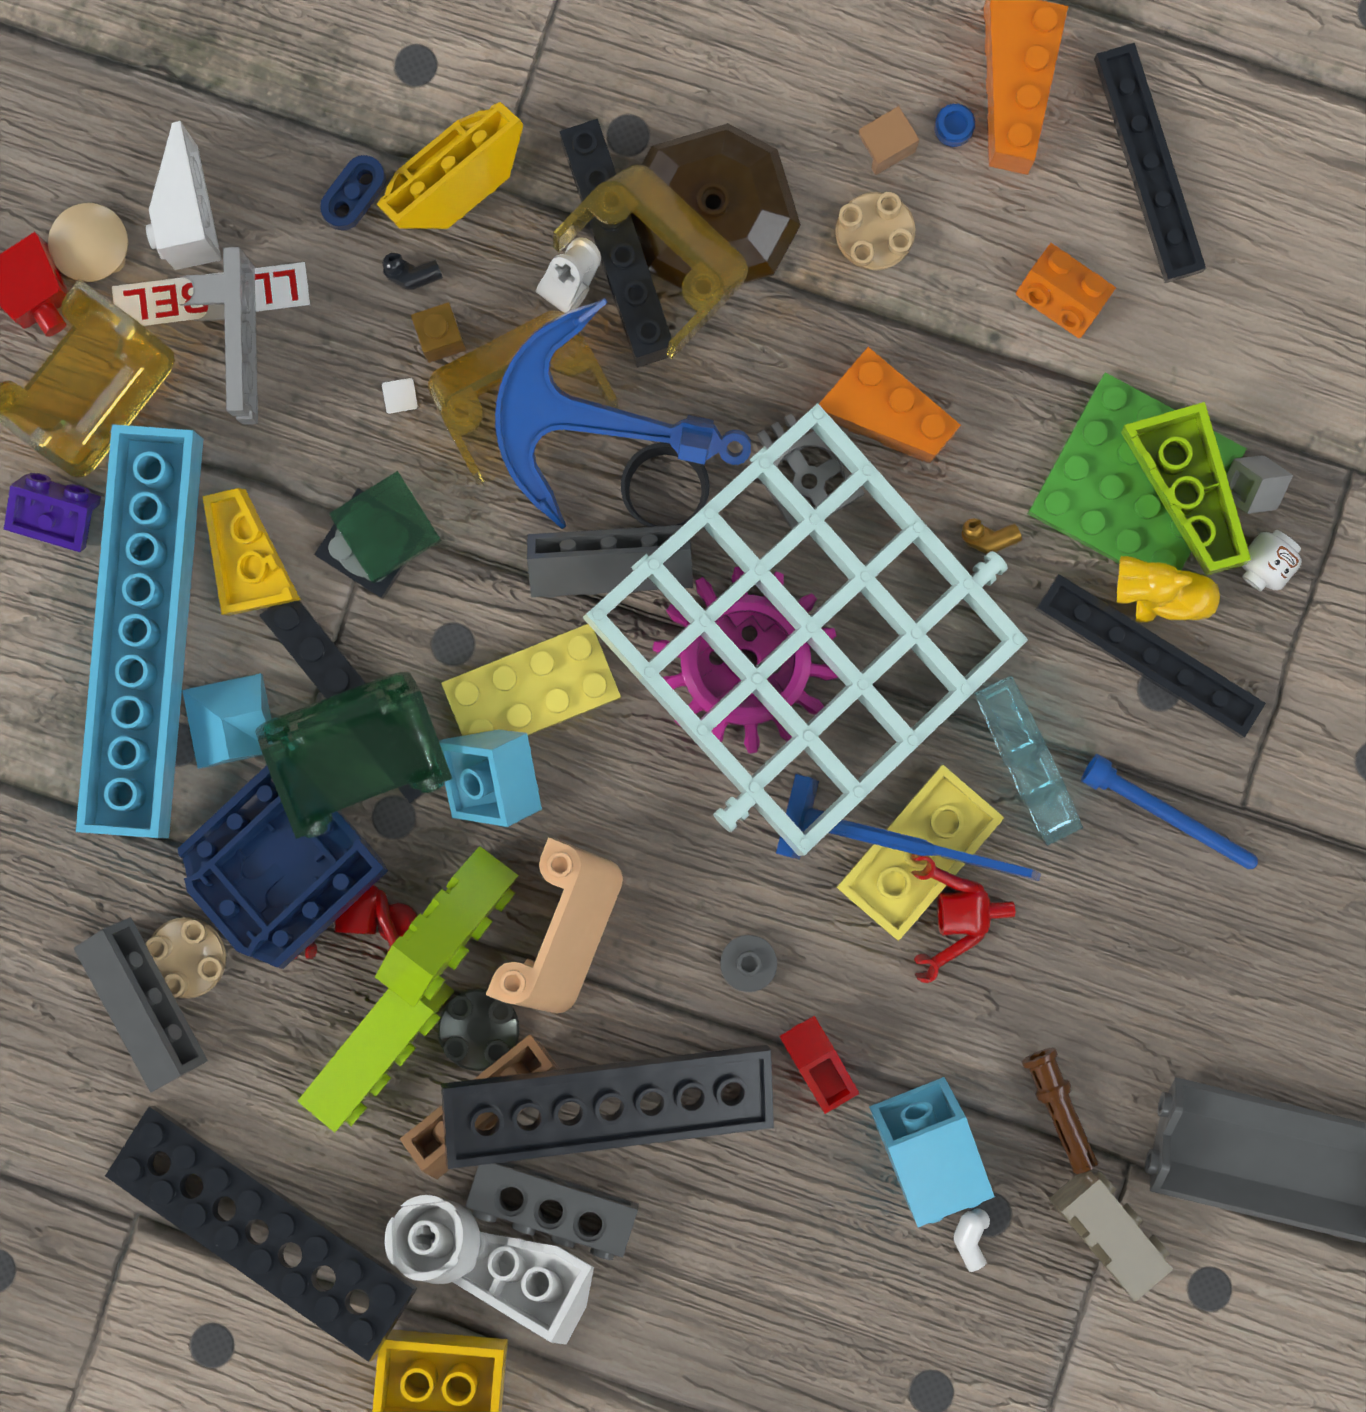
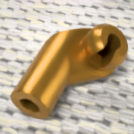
(988, 540)

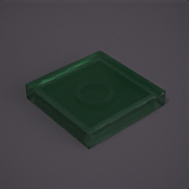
(385, 527)

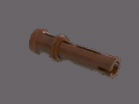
(1054, 1093)

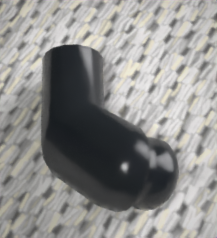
(408, 275)

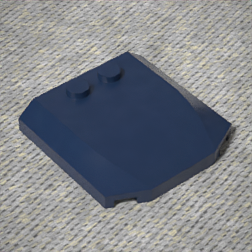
(266, 885)

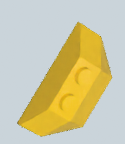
(454, 171)

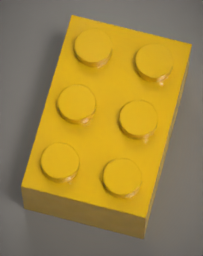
(439, 1373)

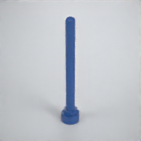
(1102, 775)

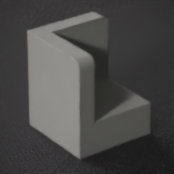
(1257, 483)

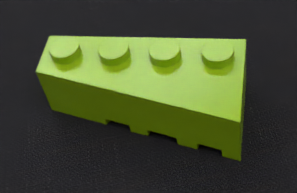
(1191, 481)
(445, 927)
(368, 1055)

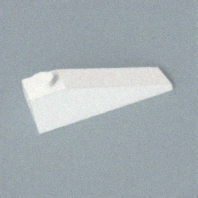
(531, 1284)

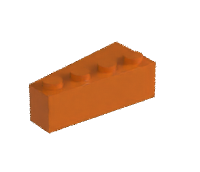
(1021, 63)

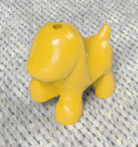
(1165, 591)

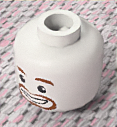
(1272, 561)

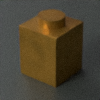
(438, 332)

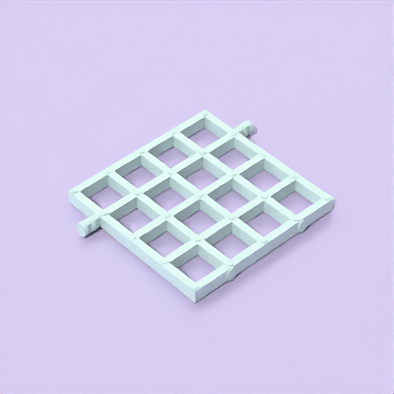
(808, 629)

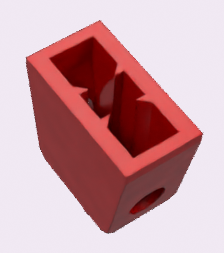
(32, 285)

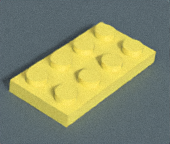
(534, 686)
(944, 815)

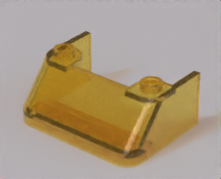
(715, 263)
(460, 382)

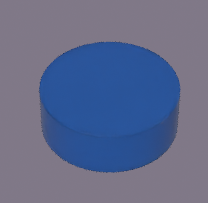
(954, 125)

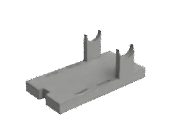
(232, 300)

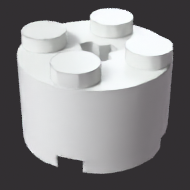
(430, 1218)

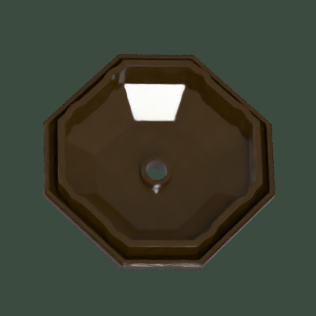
(753, 193)

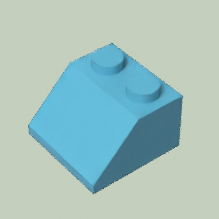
(491, 777)

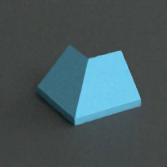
(226, 718)

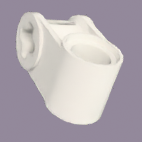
(570, 275)

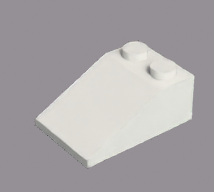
(180, 206)

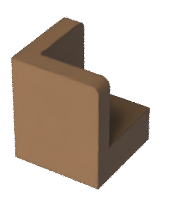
(889, 139)

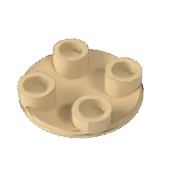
(875, 230)
(88, 242)
(188, 956)

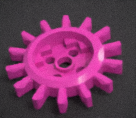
(711, 682)

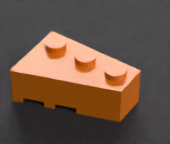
(889, 409)

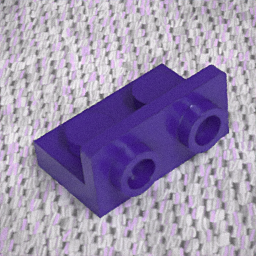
(50, 511)

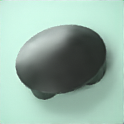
(477, 1029)

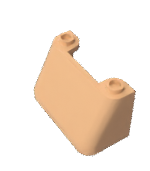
(573, 935)

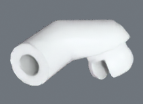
(968, 1235)

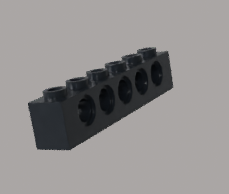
(619, 248)

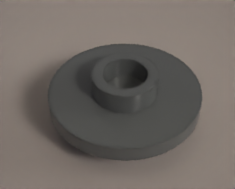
(748, 963)

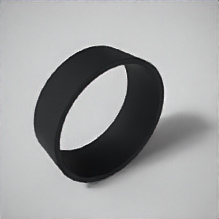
(651, 451)

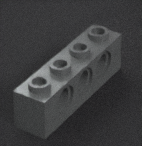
(615, 1212)

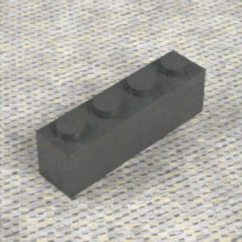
(599, 560)
(140, 1004)

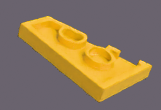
(243, 555)

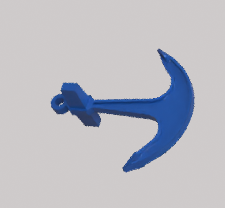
(534, 405)

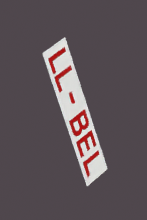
(159, 300)

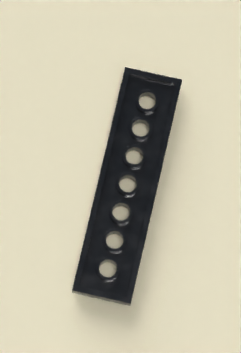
(589, 1088)
(286, 1223)

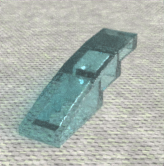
(1028, 760)

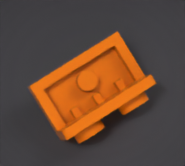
(1065, 290)

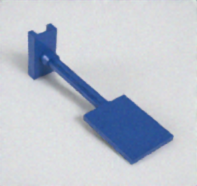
(803, 814)

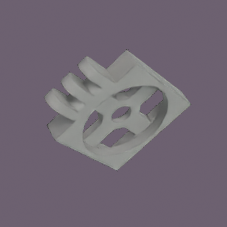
(800, 468)

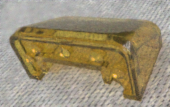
(89, 381)

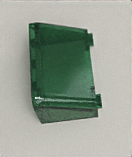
(352, 750)

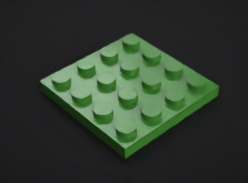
(1100, 488)

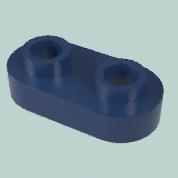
(351, 193)

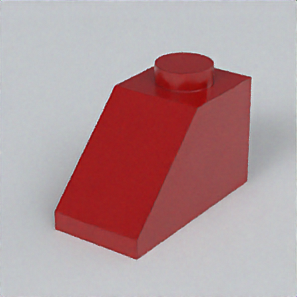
(819, 1064)

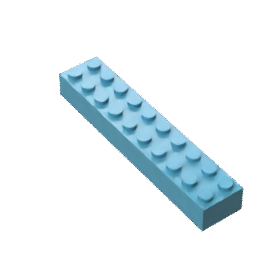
(140, 632)

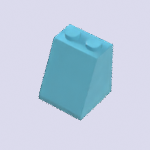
(932, 1151)

